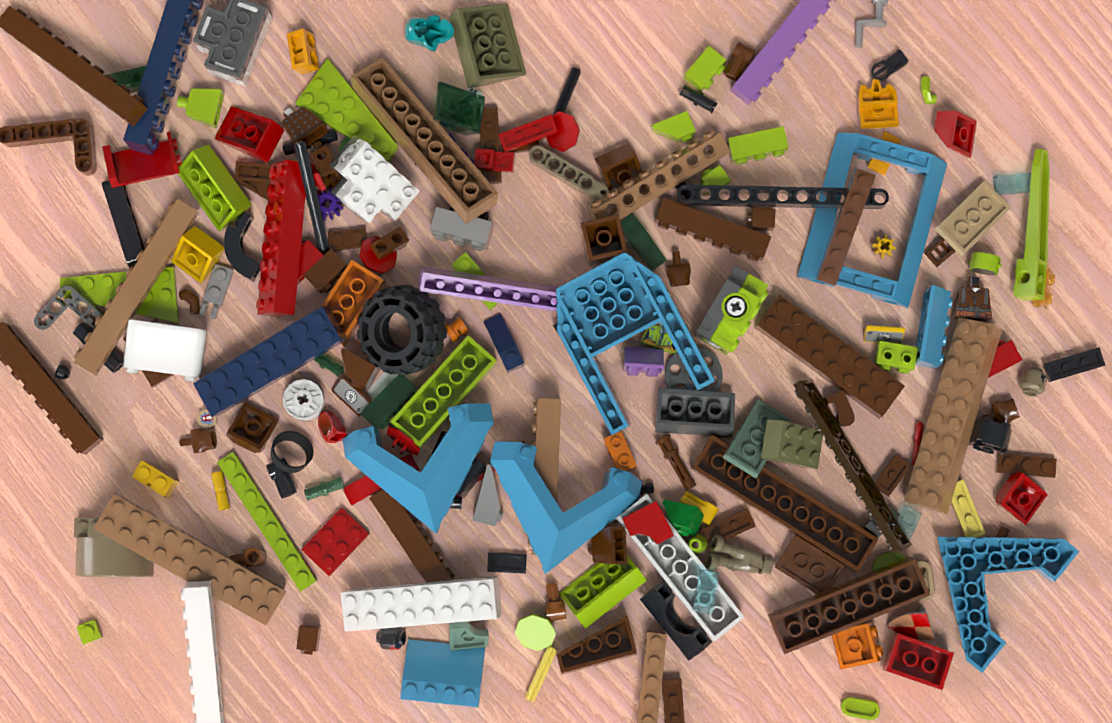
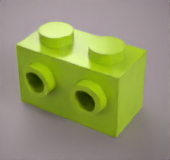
(895, 356)

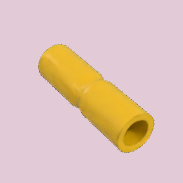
(221, 494)

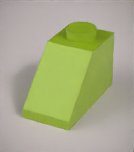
(676, 128)

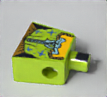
(658, 338)

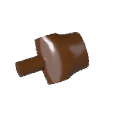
(678, 272)
(1004, 411)
(200, 439)

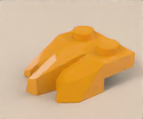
(877, 106)

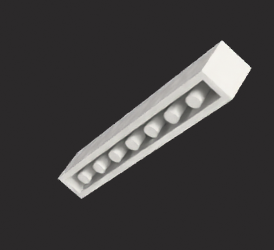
(203, 652)

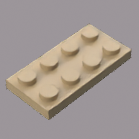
(972, 218)

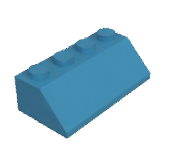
(932, 326)

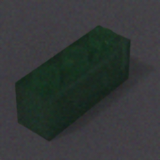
(389, 402)

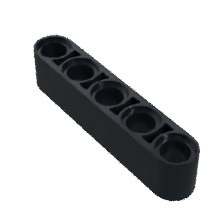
(124, 221)

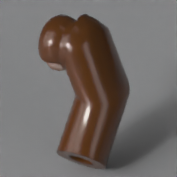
(190, 297)

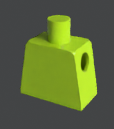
(203, 105)

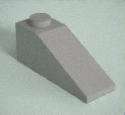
(489, 500)

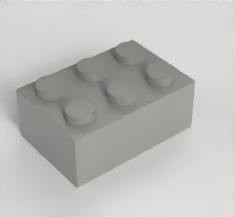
(450, 226)

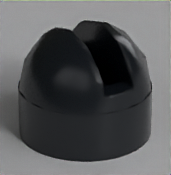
(62, 372)

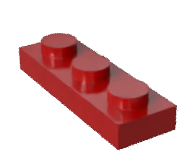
(528, 133)

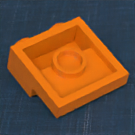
(857, 646)

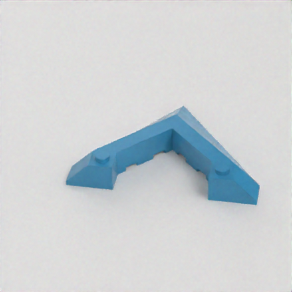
(432, 491)
(551, 531)
(970, 559)

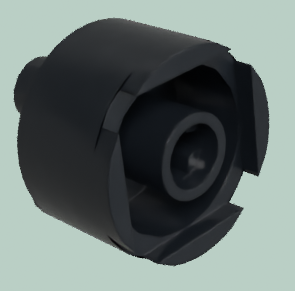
(990, 436)

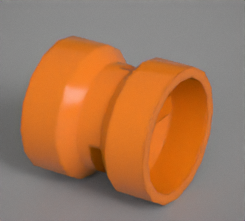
(456, 329)

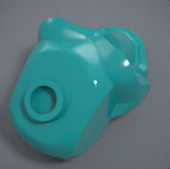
(428, 31)

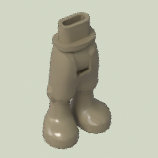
(741, 558)

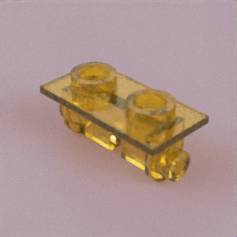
(1050, 280)

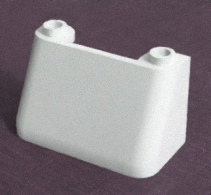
(164, 349)

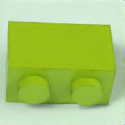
(705, 69)

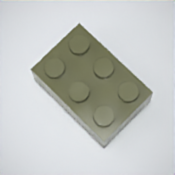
(792, 444)

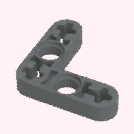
(72, 303)

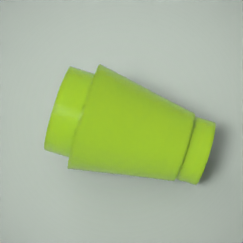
(702, 543)

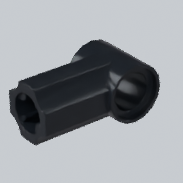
(282, 479)

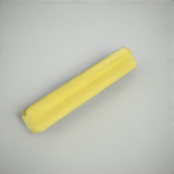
(541, 673)

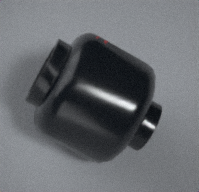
(391, 638)

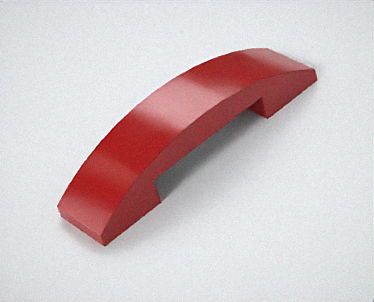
(365, 486)

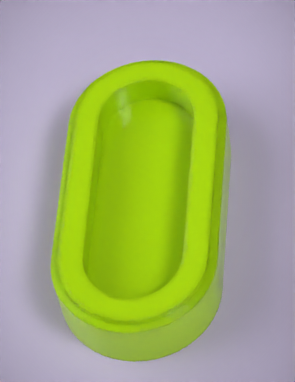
(860, 708)

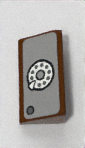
(350, 396)

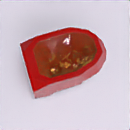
(331, 427)

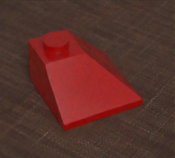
(956, 131)

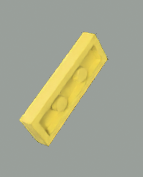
(966, 511)

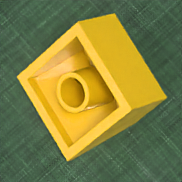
(197, 254)

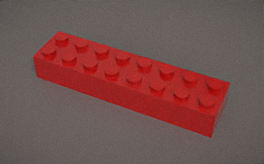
(281, 241)

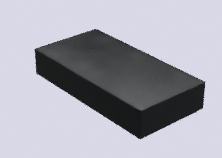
(507, 563)

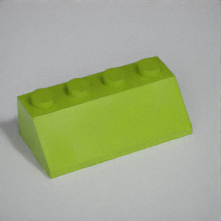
(213, 187)
(601, 590)

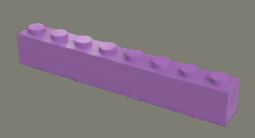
(778, 48)
(487, 288)

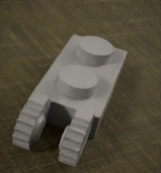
(216, 289)

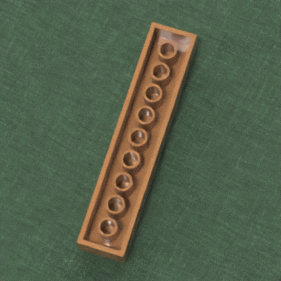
(424, 140)
(953, 415)
(189, 558)

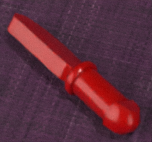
(917, 439)

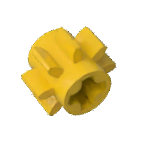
(880, 242)

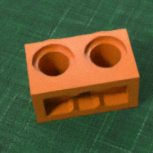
(620, 452)

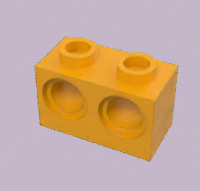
(302, 51)

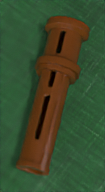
(671, 453)

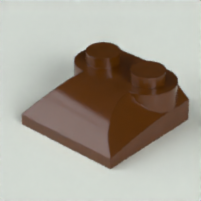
(252, 428)

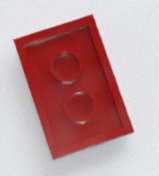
(335, 542)

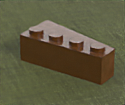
(602, 647)

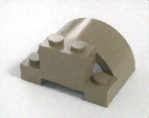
(103, 556)

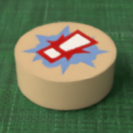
(205, 419)

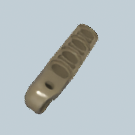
(594, 191)

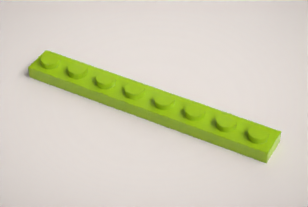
(267, 521)

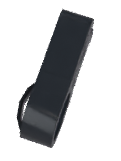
(891, 65)

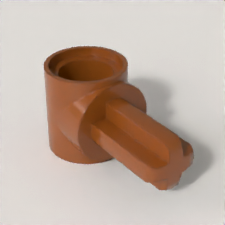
(246, 557)
(555, 608)

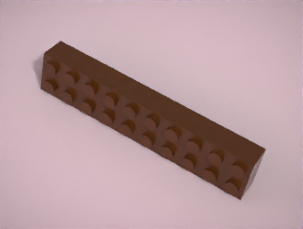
(787, 507)

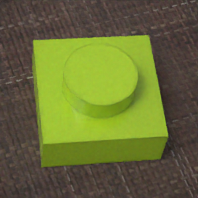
(89, 631)

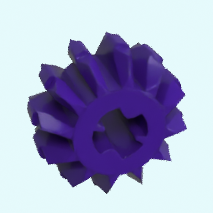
(334, 205)

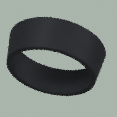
(297, 438)

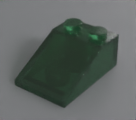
(458, 109)

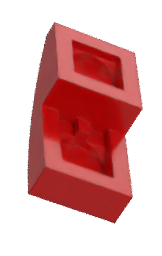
(494, 161)

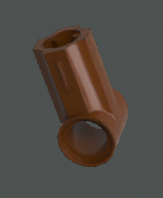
(740, 57)

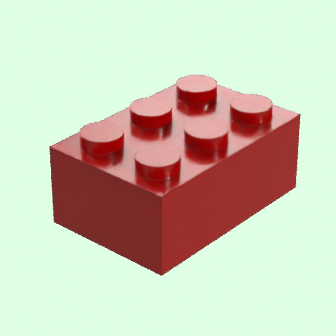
(918, 661)

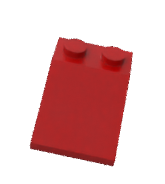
(250, 133)

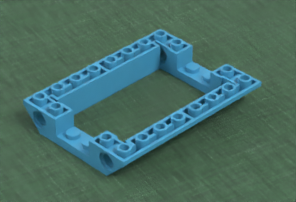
(915, 162)

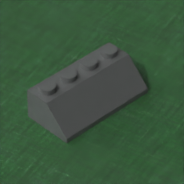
(695, 412)

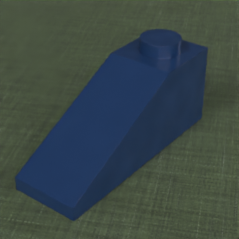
(504, 343)

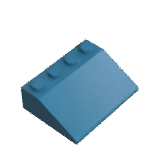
(442, 674)

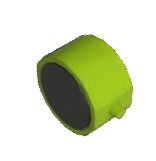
(984, 263)

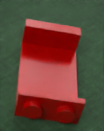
(133, 166)

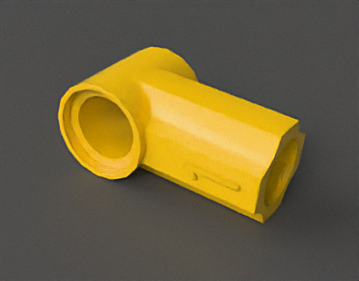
(708, 510)

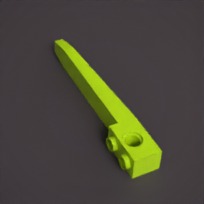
(1036, 243)

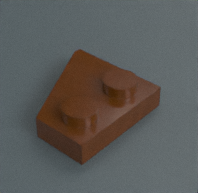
(253, 177)

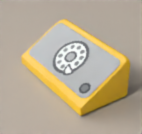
(874, 334)

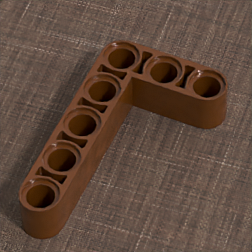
(53, 136)

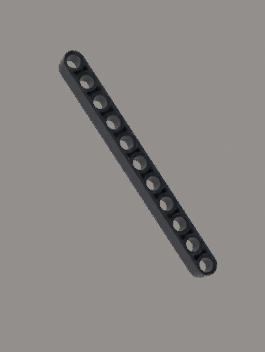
(772, 192)

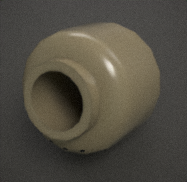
(1033, 381)

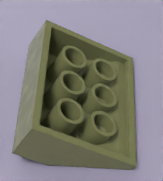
(487, 44)

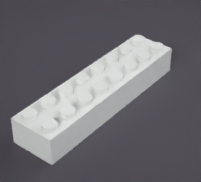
(680, 571)
(421, 604)

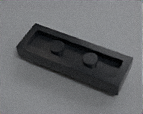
(1074, 364)

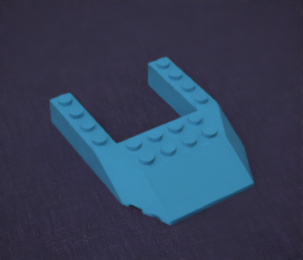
(610, 308)

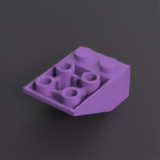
(643, 361)

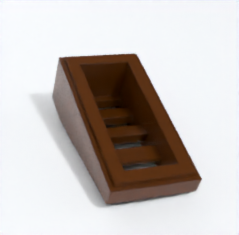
(933, 259)

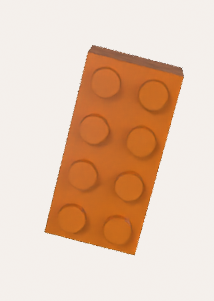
(350, 295)

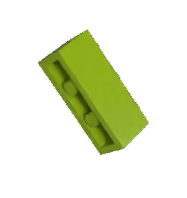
(757, 145)

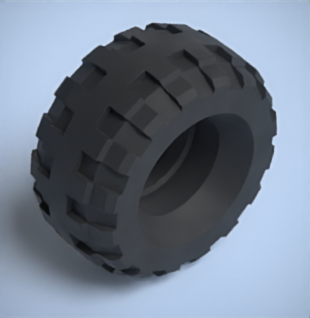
(425, 325)

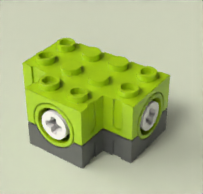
(732, 310)

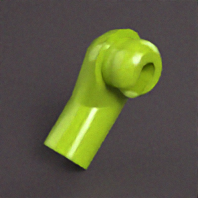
(926, 91)

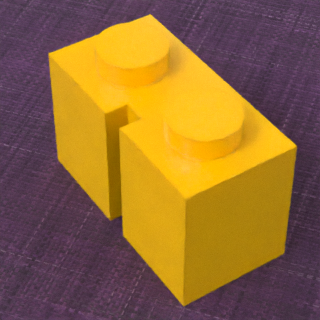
(155, 479)

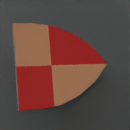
(913, 625)

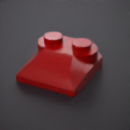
(1020, 497)

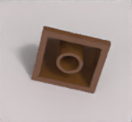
(618, 166)
(359, 370)

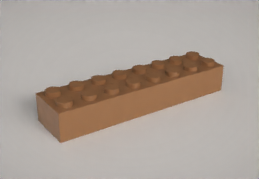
(547, 443)

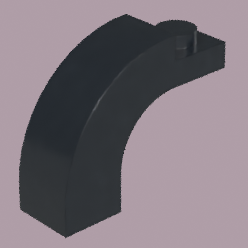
(234, 249)

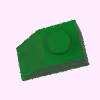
(684, 517)

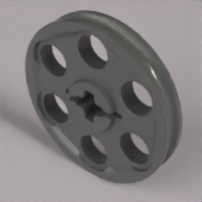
(683, 377)

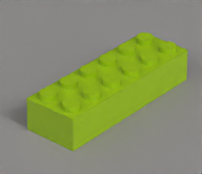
(444, 389)

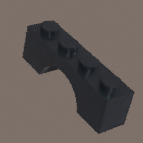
(687, 638)

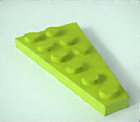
(341, 109)
(100, 288)

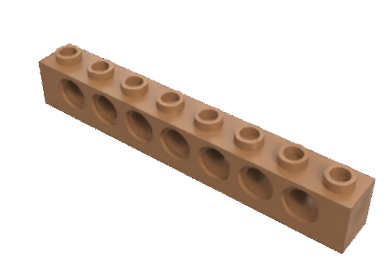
(717, 150)

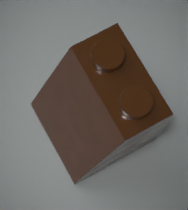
(603, 239)

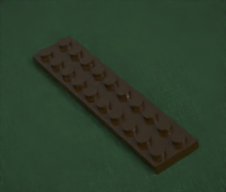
(852, 464)

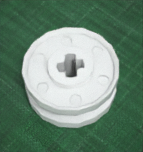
(298, 390)

